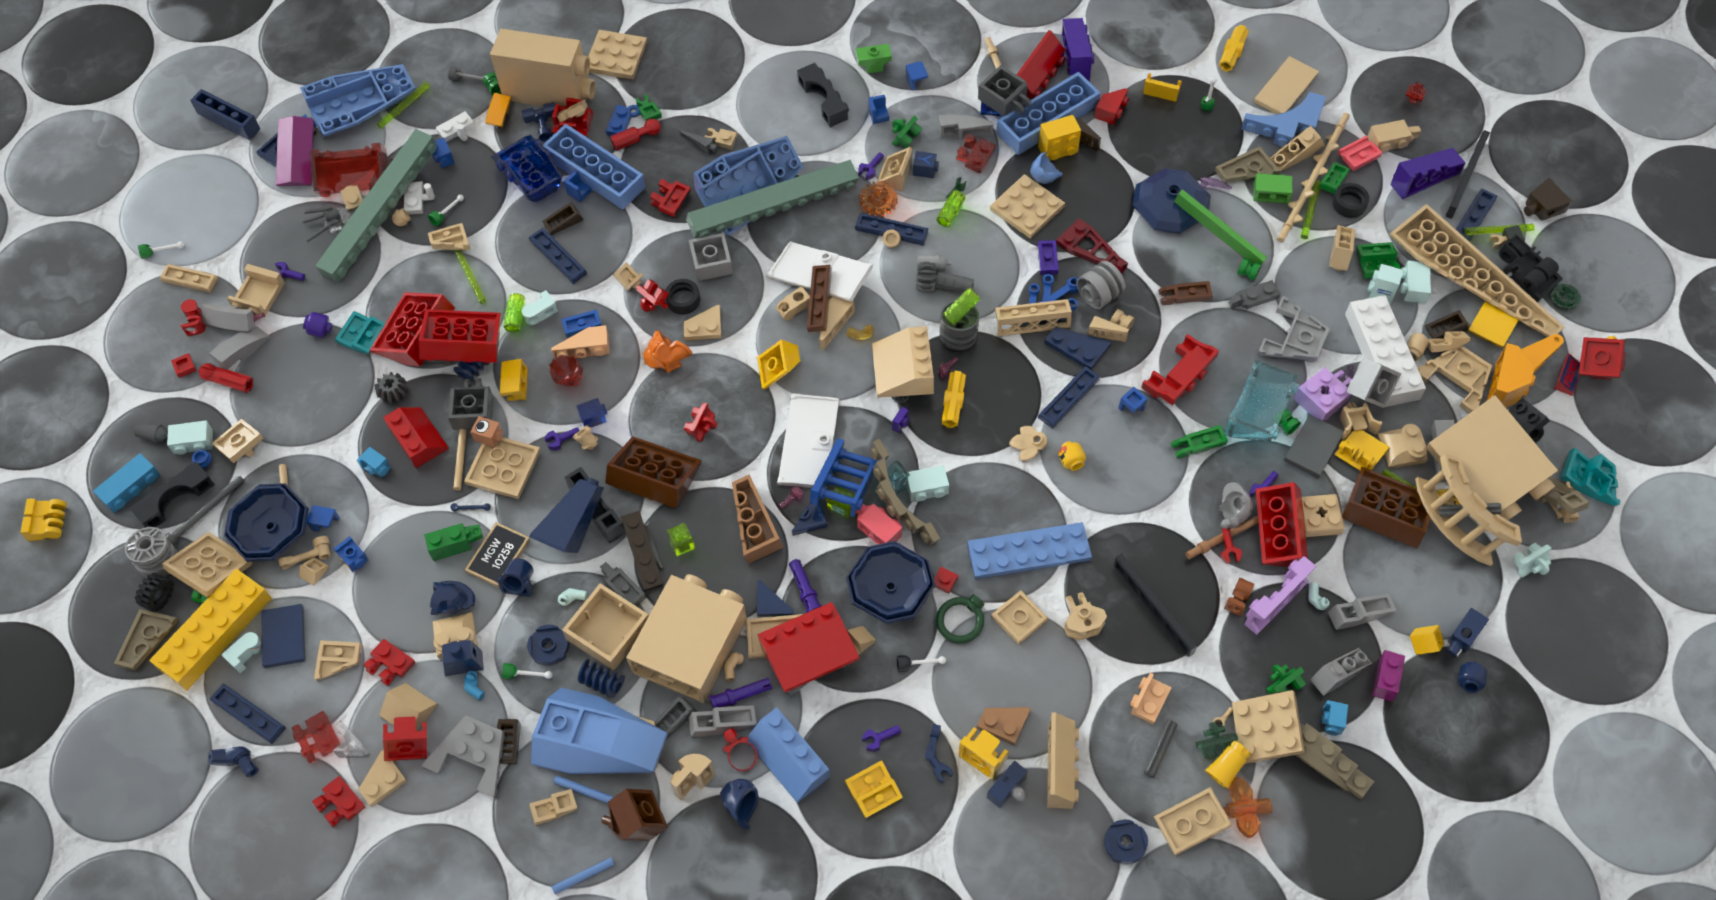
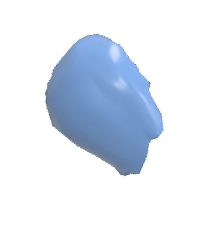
(1043, 170)

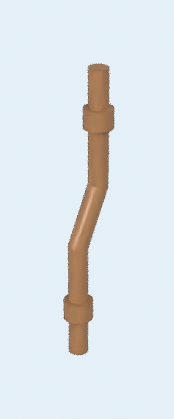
(1204, 546)

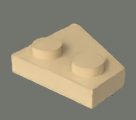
(336, 657)

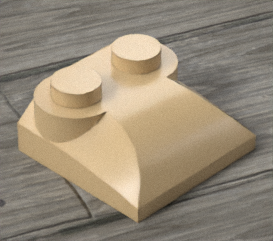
(1405, 446)
(454, 628)

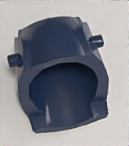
(740, 800)

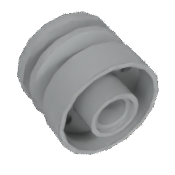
(1101, 285)
(148, 551)

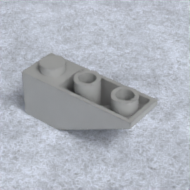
(1340, 671)

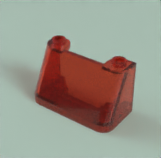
(344, 168)

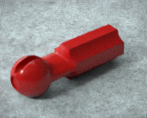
(633, 134)
(226, 377)

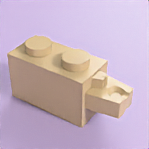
(1393, 135)

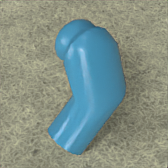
(471, 685)

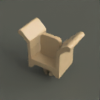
(1358, 419)

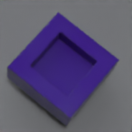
(900, 420)

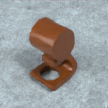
(1241, 592)

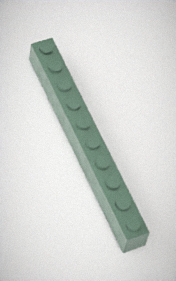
(772, 199)
(376, 206)

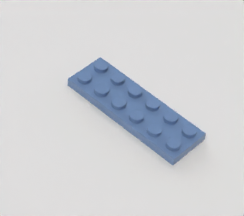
(1029, 550)

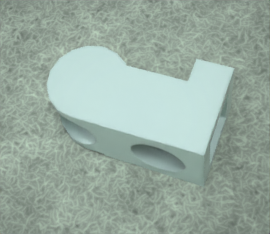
(540, 309)
(243, 650)

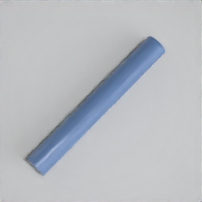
(582, 789)
(583, 875)

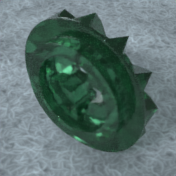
(1573, 297)

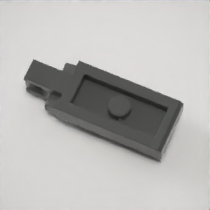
(1255, 295)
(622, 584)

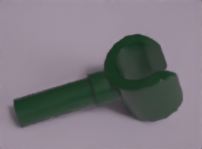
(958, 186)

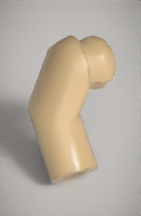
(730, 664)

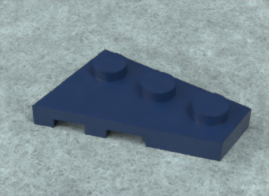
(1077, 347)

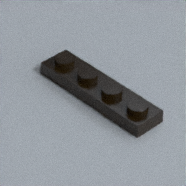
(642, 551)

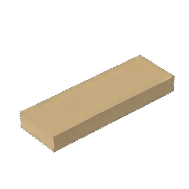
(188, 278)

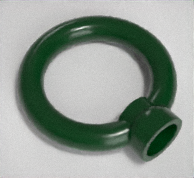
(975, 605)

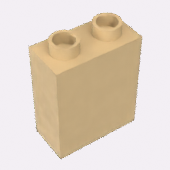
(541, 68)
(1496, 457)
(688, 637)

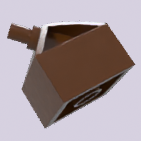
(635, 815)

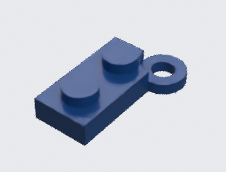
(621, 119)

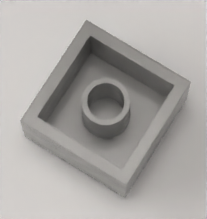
(710, 257)
(1373, 382)

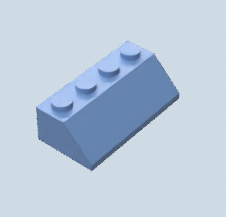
(788, 755)

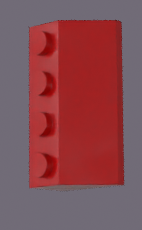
(1042, 65)
(1281, 524)

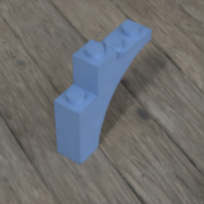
(1285, 125)

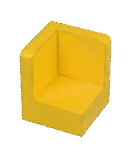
(1427, 639)

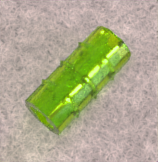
(951, 208)
(961, 306)
(514, 312)

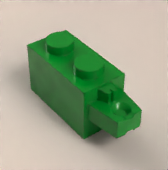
(452, 540)

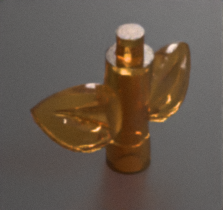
(1245, 807)

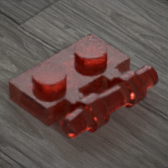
(322, 733)

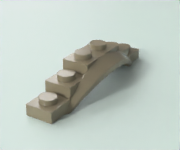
(1564, 497)
(894, 505)
(1330, 762)

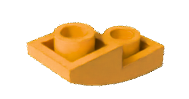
(497, 110)

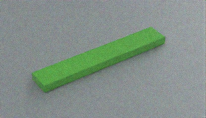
(1219, 228)

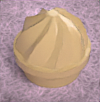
(401, 217)

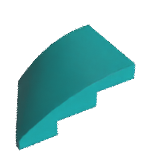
(1591, 476)

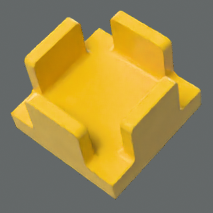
(982, 752)

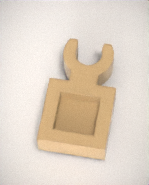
(575, 110)
(723, 138)

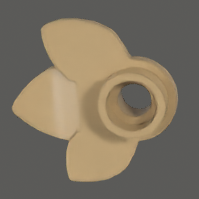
(1027, 444)

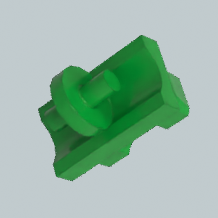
(911, 127)
(1292, 677)

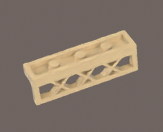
(1033, 314)

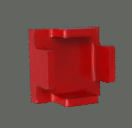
(580, 124)
(1602, 358)
(405, 741)

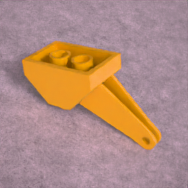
(1516, 368)

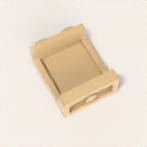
(258, 290)

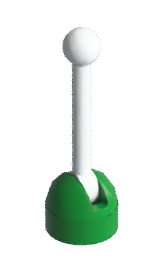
(1210, 101)
(437, 217)
(146, 250)
(510, 671)

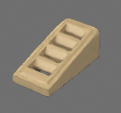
(1107, 330)

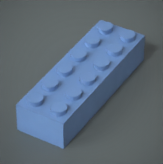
(1070, 97)
(595, 166)

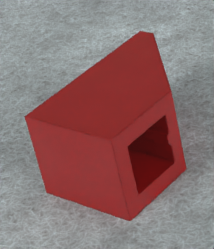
(1110, 106)

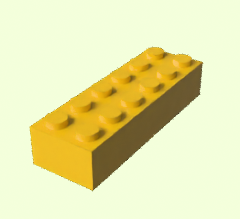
(211, 629)

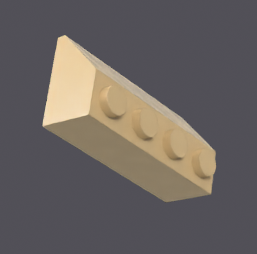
(1061, 762)

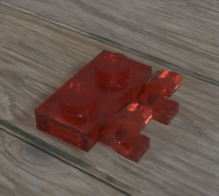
(980, 155)

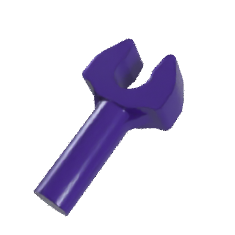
(870, 167)
(289, 273)
(559, 438)
(1268, 482)
(878, 737)

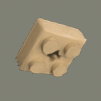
(1332, 519)

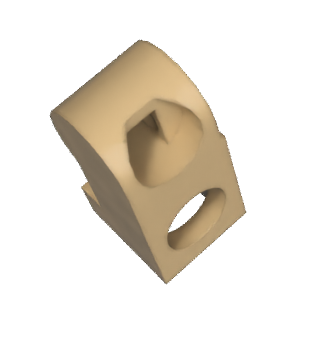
(793, 304)

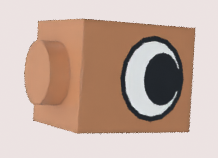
(487, 431)

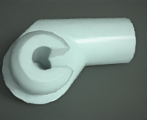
(570, 595)
(1314, 598)

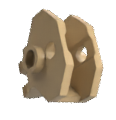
(1083, 619)

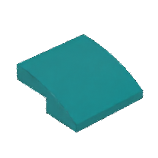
(359, 332)

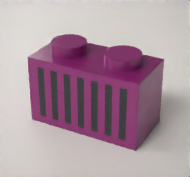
(1388, 675)

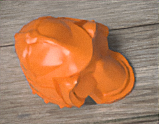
(665, 354)

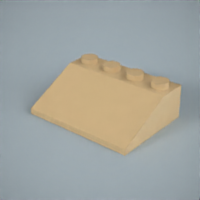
(903, 364)

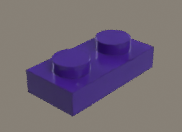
(1047, 257)

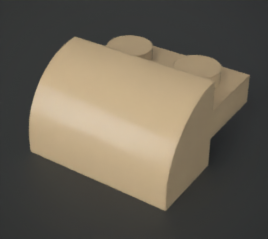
(695, 770)

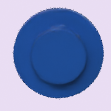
(202, 457)

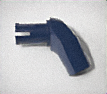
(233, 756)

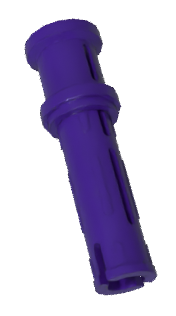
(808, 595)
(730, 696)

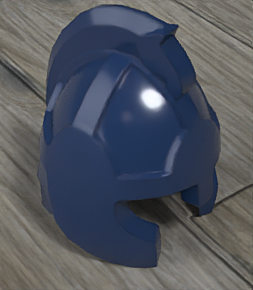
(451, 597)

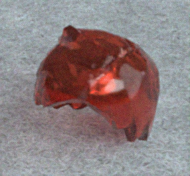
(566, 371)

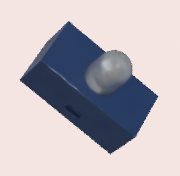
(1008, 785)

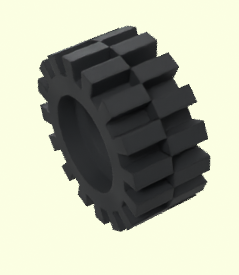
(154, 592)

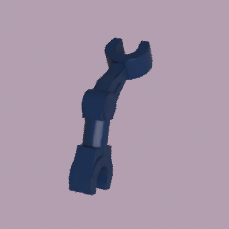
(930, 755)

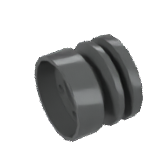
(963, 333)

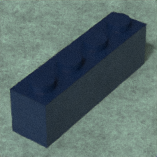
(225, 114)

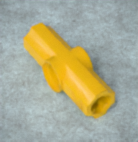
(1233, 48)
(953, 399)

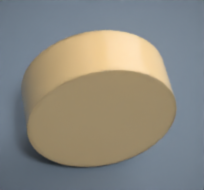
(891, 238)

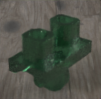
(1208, 745)

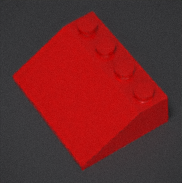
(402, 330)
(460, 336)
(808, 647)

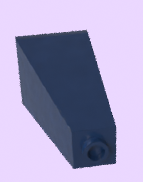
(570, 518)

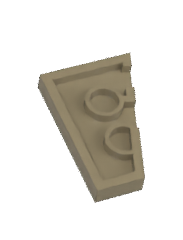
(1246, 166)
(143, 637)

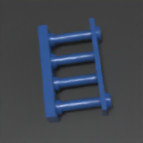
(833, 465)

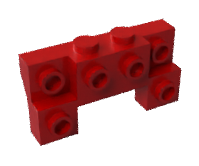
(1185, 374)

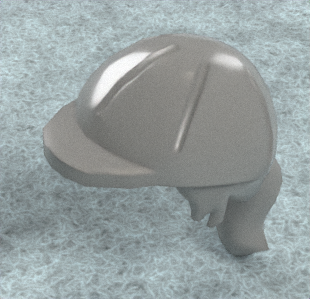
(1235, 505)

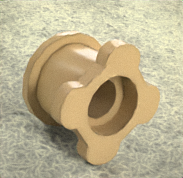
(586, 438)

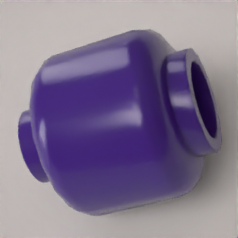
(317, 324)

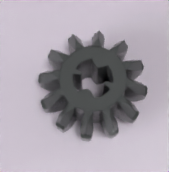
(926, 277)
(391, 387)

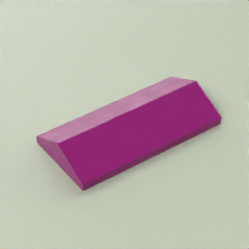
(293, 151)

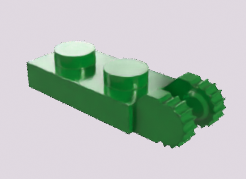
(1200, 441)

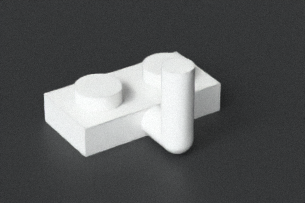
(456, 127)
(415, 196)

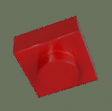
(183, 365)
(945, 580)

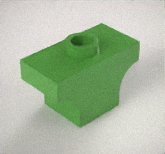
(873, 57)

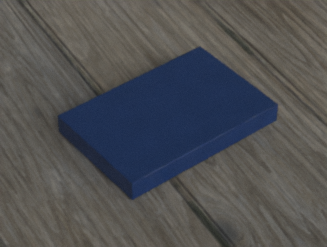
(283, 636)

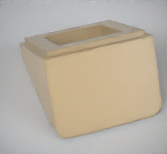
(312, 570)

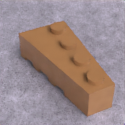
(755, 525)

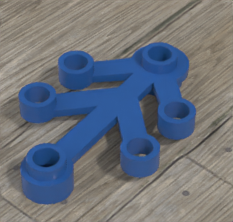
(1069, 287)

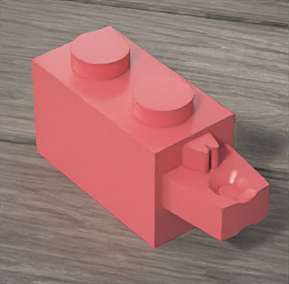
(878, 525)

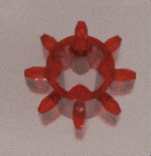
(1416, 93)

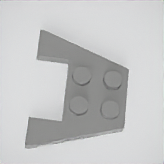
(1303, 339)
(473, 743)

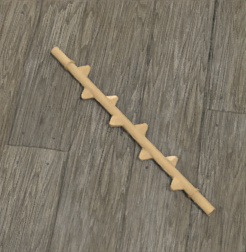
(1318, 170)

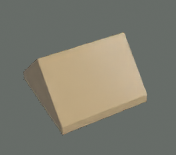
(896, 169)
(406, 702)

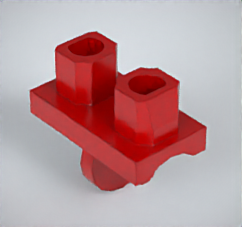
(650, 298)
(702, 422)

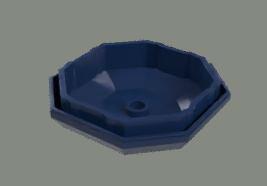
(1156, 199)
(254, 515)
(895, 566)

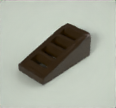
(1088, 136)
(565, 223)
(1451, 318)
(515, 725)

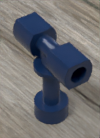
(540, 116)

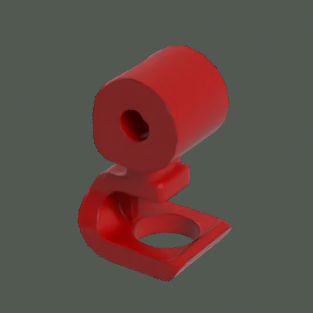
(193, 315)

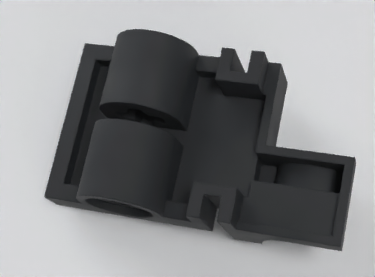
(1529, 270)
(1529, 419)

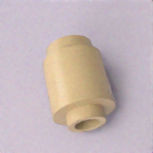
(1417, 344)

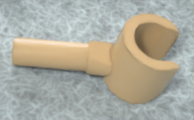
(1222, 719)

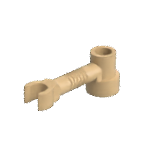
(321, 549)

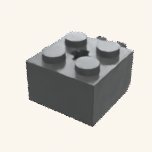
(1004, 92)
(468, 404)

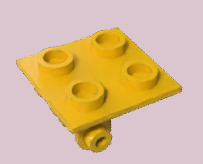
(1361, 450)

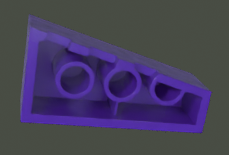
(1077, 47)
(1426, 171)

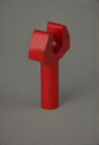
(1229, 547)

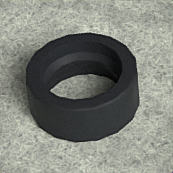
(1355, 190)
(687, 307)

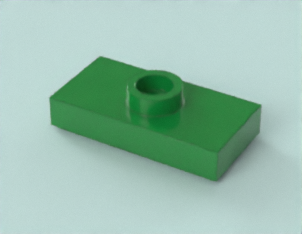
(1334, 178)

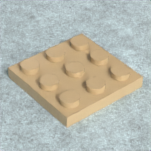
(616, 54)
(1027, 206)
(503, 468)
(205, 563)
(1269, 726)

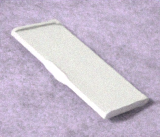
(796, 268)
(807, 439)

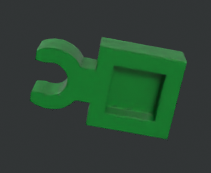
(648, 110)

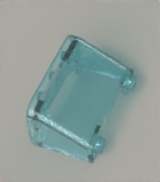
(1262, 403)

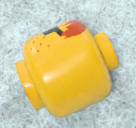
(1072, 456)

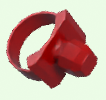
(731, 736)

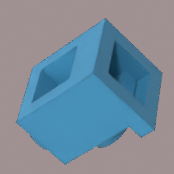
(373, 463)
(1334, 717)

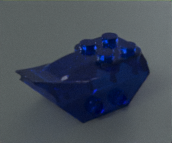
(529, 168)

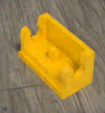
(1161, 89)
(514, 380)

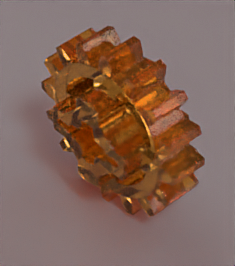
(878, 198)

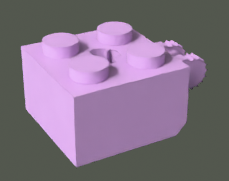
(1323, 394)

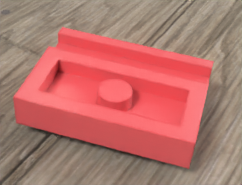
(1359, 153)

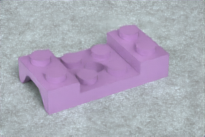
(1266, 608)

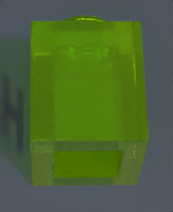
(840, 508)
(680, 539)

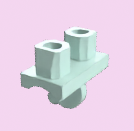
(1536, 561)

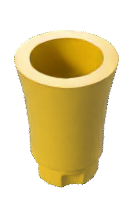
(1228, 764)

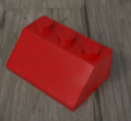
(415, 434)

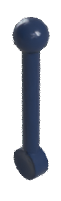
(454, 507)

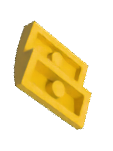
(1493, 325)
(873, 789)

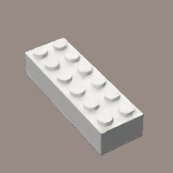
(1384, 343)

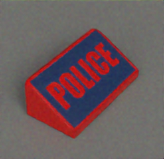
(1568, 375)

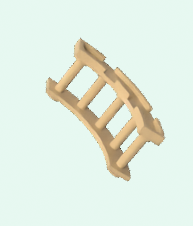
(1472, 504)

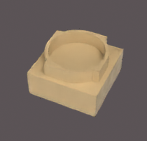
(605, 626)

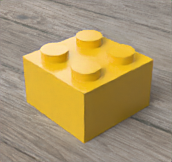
(1059, 137)

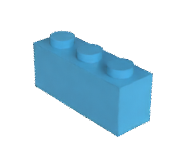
(127, 483)

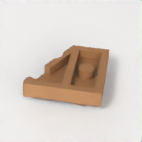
(1004, 722)

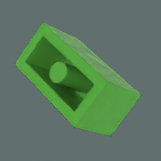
(1272, 188)

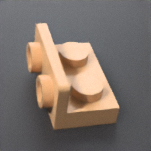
(1150, 700)

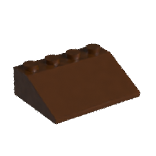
(652, 471)
(1387, 508)

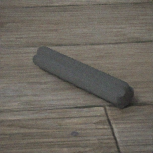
(1451, 510)
(1161, 748)

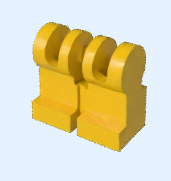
(43, 519)

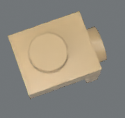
(351, 197)
(628, 277)

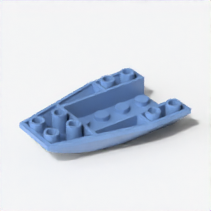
(355, 96)
(746, 172)
(593, 737)

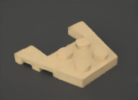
(1463, 369)

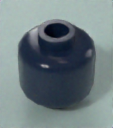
(1472, 677)

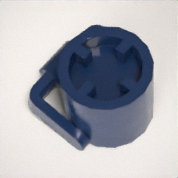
(517, 578)

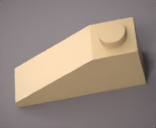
(1342, 248)
(838, 314)

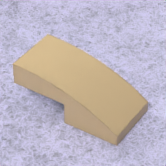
(1451, 341)
(554, 807)

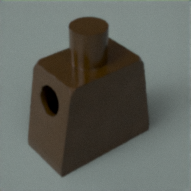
(1547, 201)

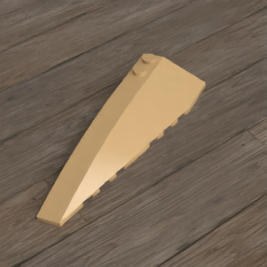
(1450, 254)

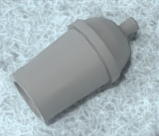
(939, 260)

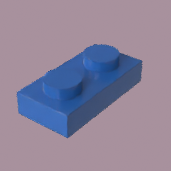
(577, 323)

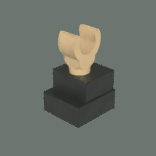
(1507, 234)

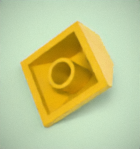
(777, 362)

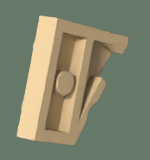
(449, 238)
(704, 325)
(381, 780)

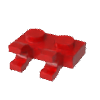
(674, 198)
(392, 658)
(342, 797)

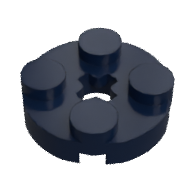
(548, 656)
(1132, 832)

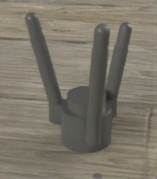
(330, 213)

